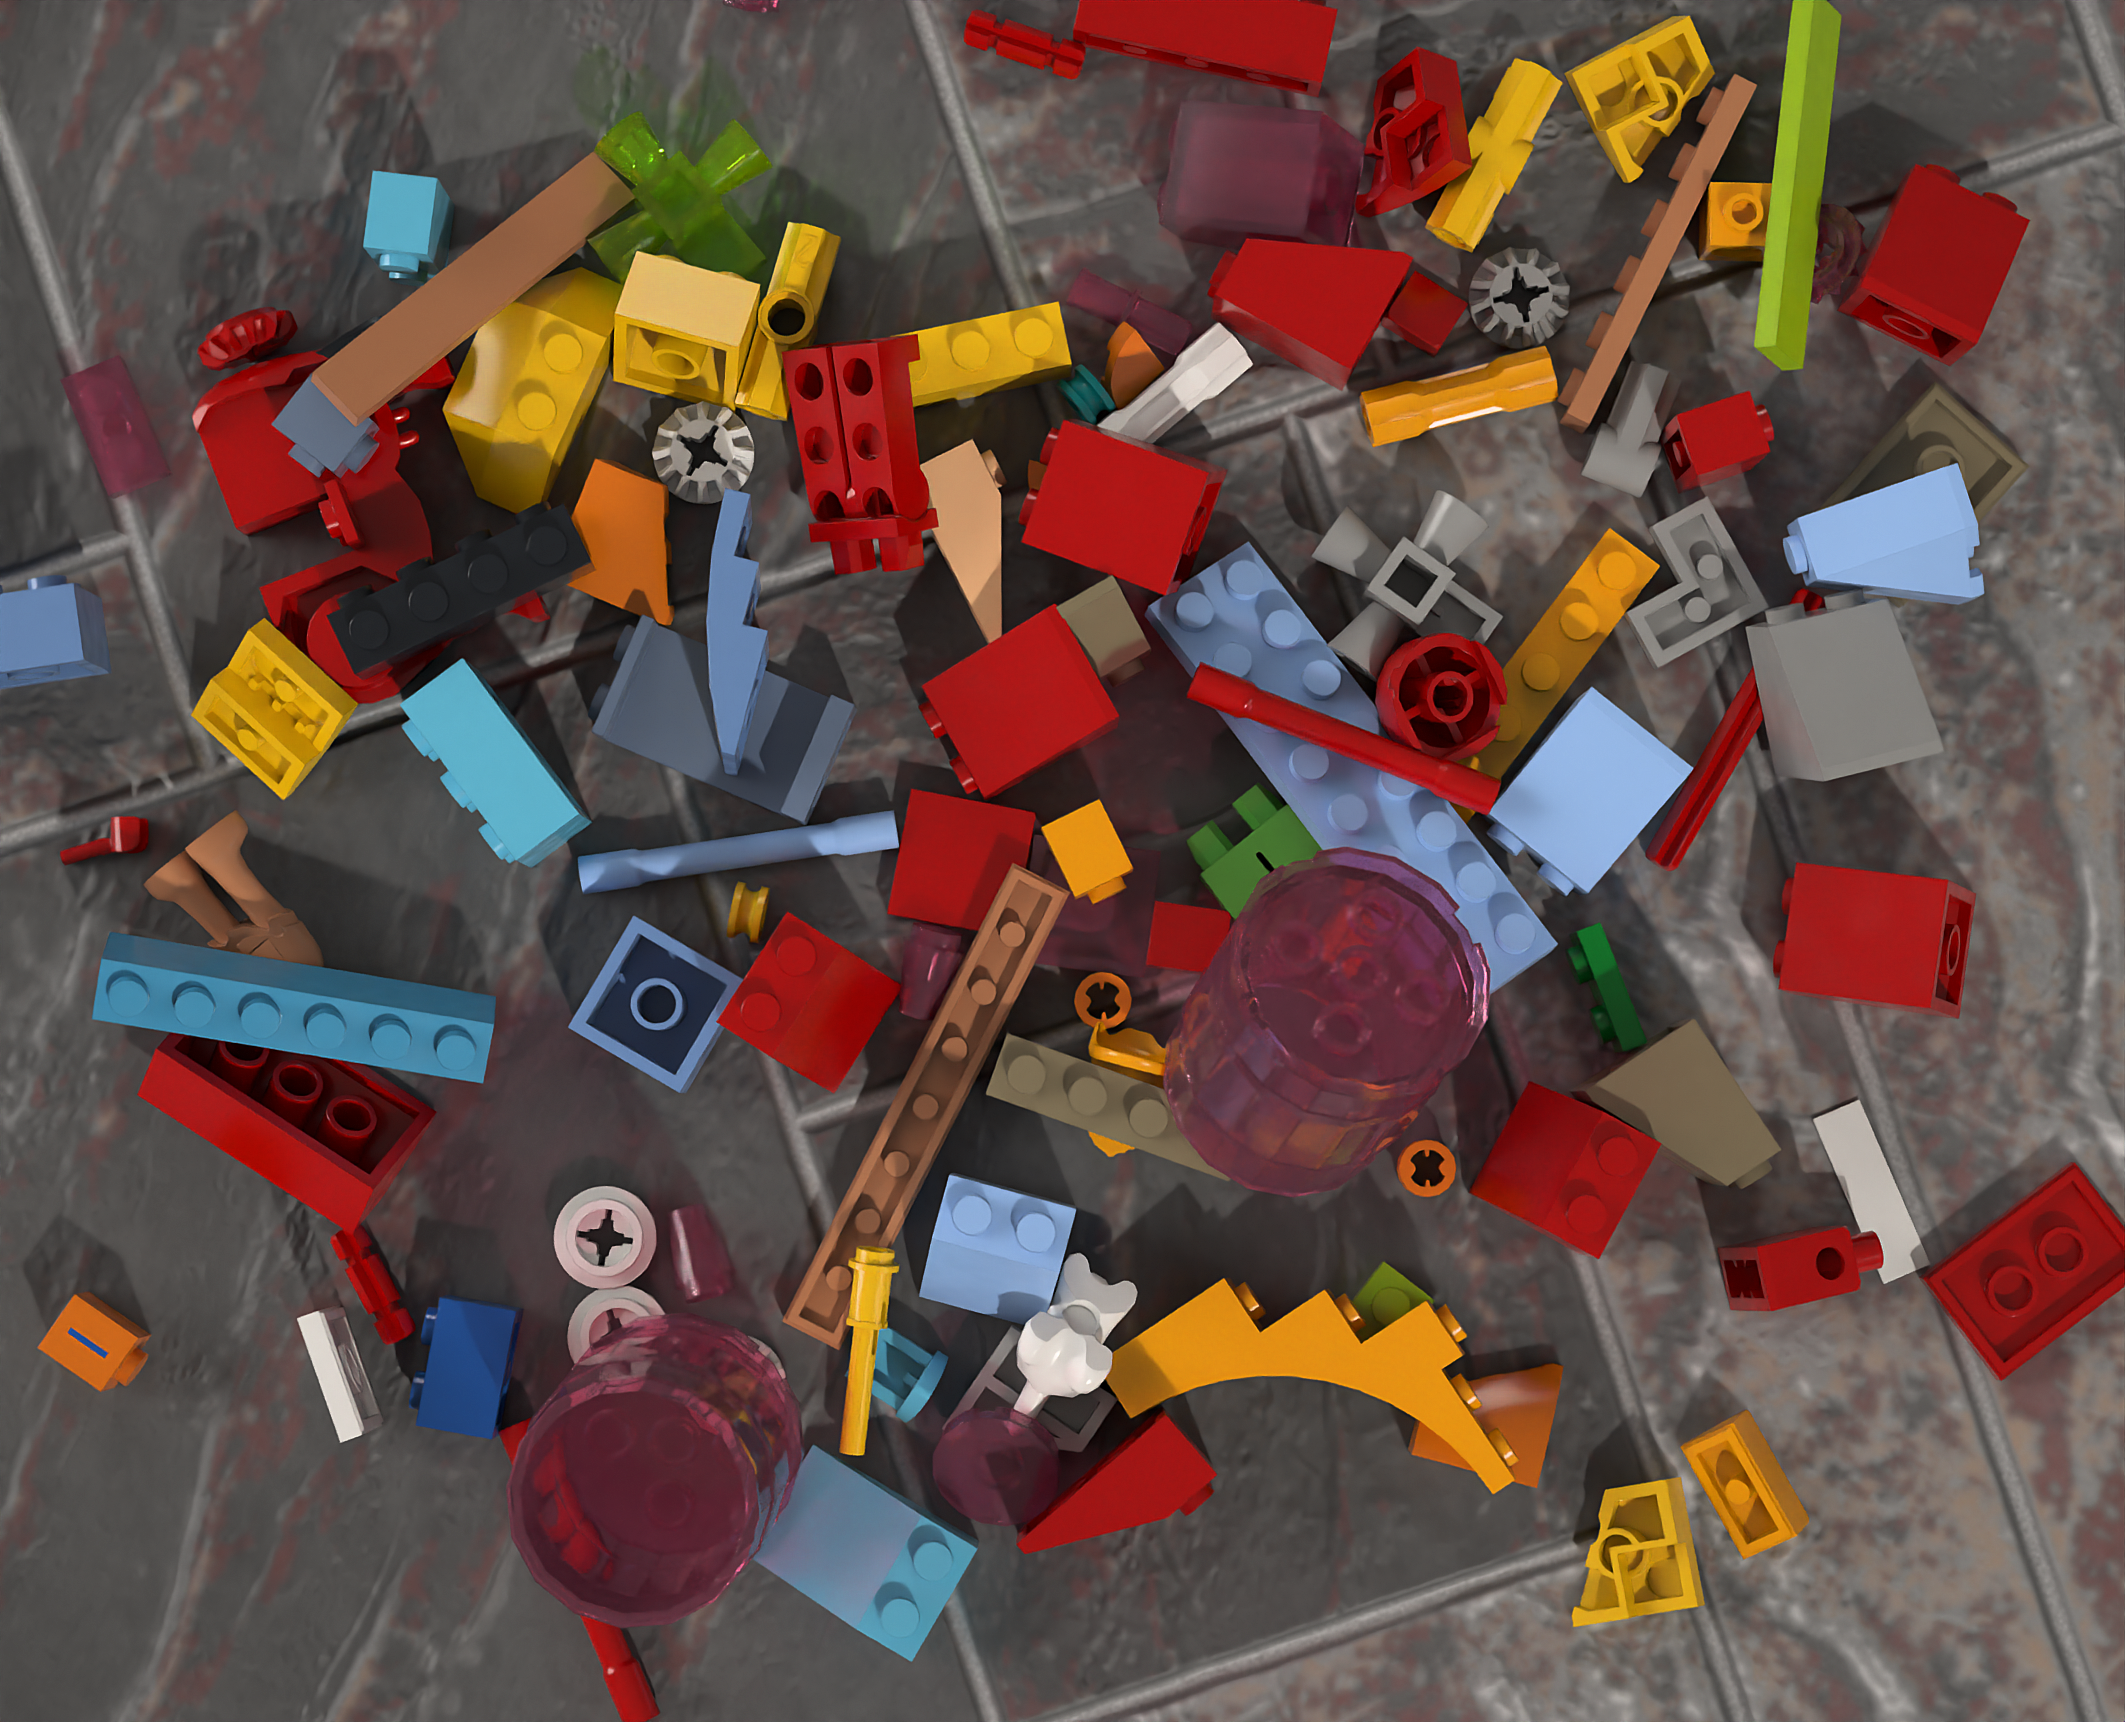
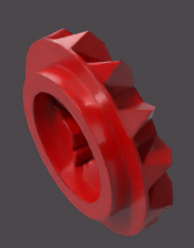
(247, 338)

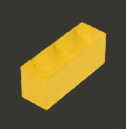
(989, 355)

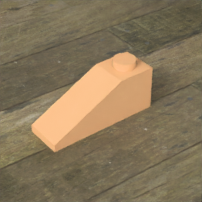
(970, 527)

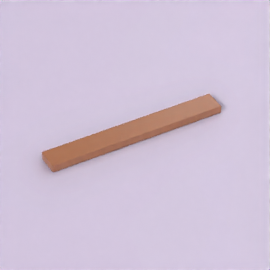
(929, 1097)

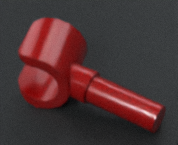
(128, 836)

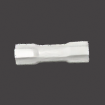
(1197, 375)

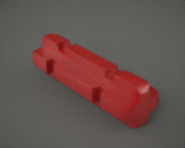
(1024, 44)
(373, 1285)

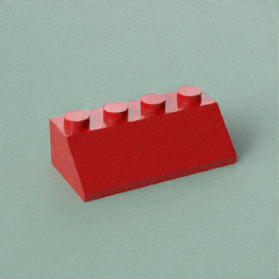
(299, 1120)

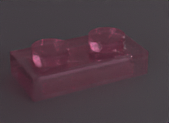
(116, 427)

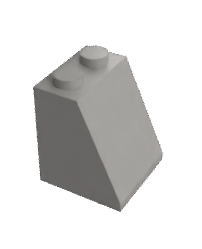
(1839, 689)

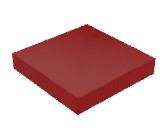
(956, 858)

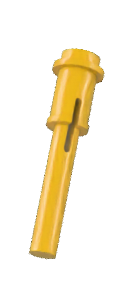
(867, 1315)

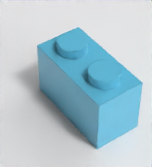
(408, 226)

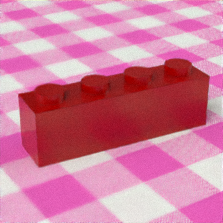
(1242, 40)

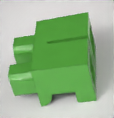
(1235, 870)

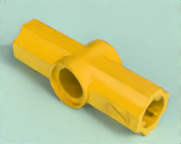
(1498, 152)
(797, 283)

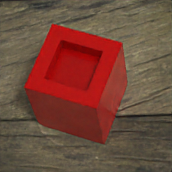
(1185, 936)

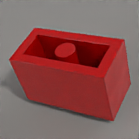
(1716, 441)

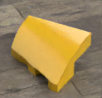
(1640, 89)

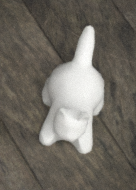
(1064, 1347)

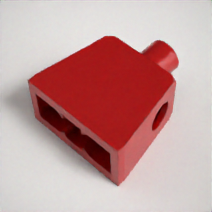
(1797, 1267)

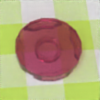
(997, 1466)

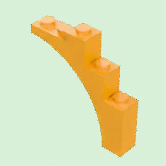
(1402, 1364)

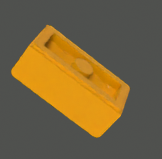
(1746, 1484)

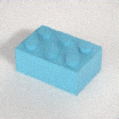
(492, 765)

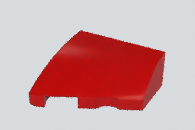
(1415, 132)

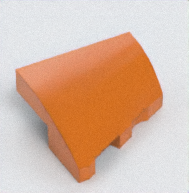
(624, 533)
(1517, 1404)

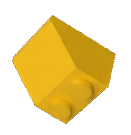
(684, 330)

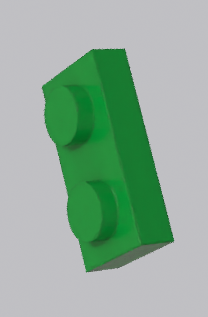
(1614, 1015)

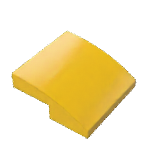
(274, 709)

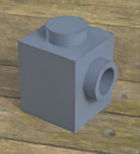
(324, 434)

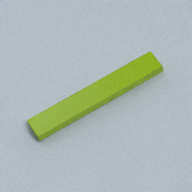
(1797, 183)

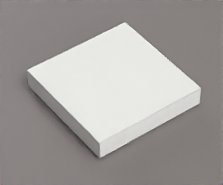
(340, 1372)

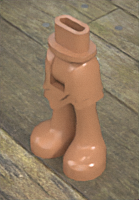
(270, 928)

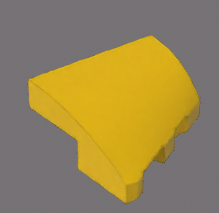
(1641, 1555)

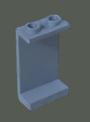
(666, 714)

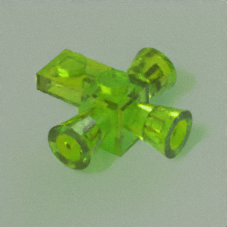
(680, 199)

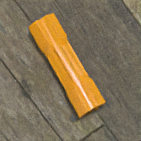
(1458, 396)

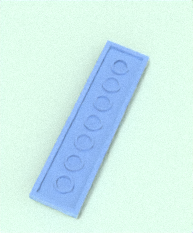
(1252, 628)

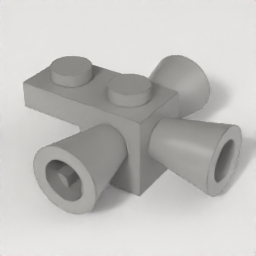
(1408, 585)

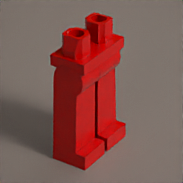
(861, 450)

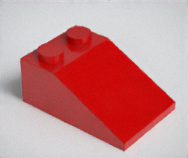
(1131, 1486)

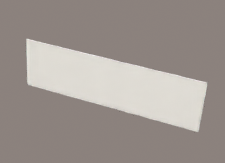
(1871, 1188)

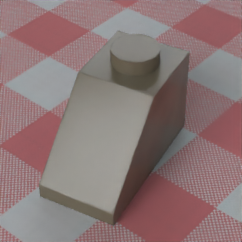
(1107, 632)

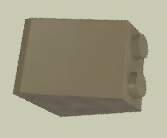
(1689, 1103)

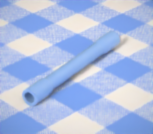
(635, 867)

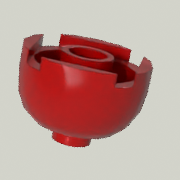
(1441, 696)

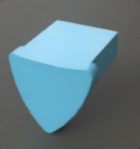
(905, 1373)

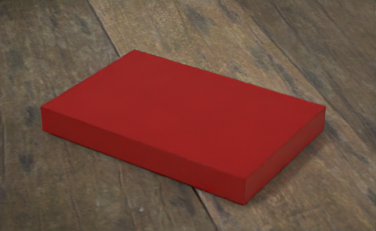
(2032, 1271)

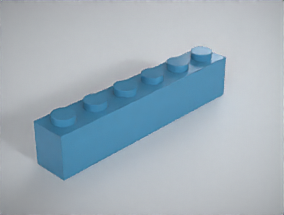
(294, 1007)

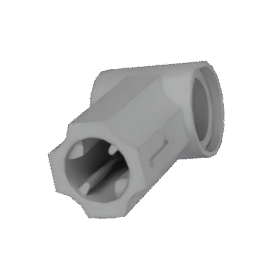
(1627, 445)

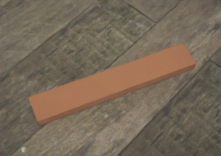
(472, 289)

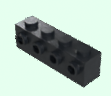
(460, 592)

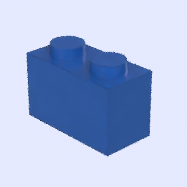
(466, 1366)

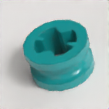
(1085, 395)

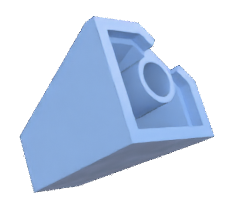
(1893, 542)

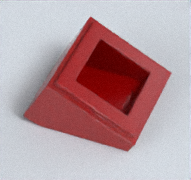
(1424, 314)

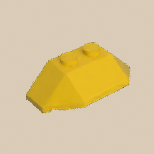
(532, 386)

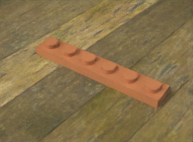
(1665, 228)

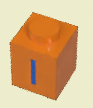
(96, 1342)

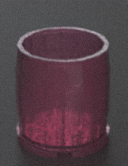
(1324, 1021)
(655, 1470)

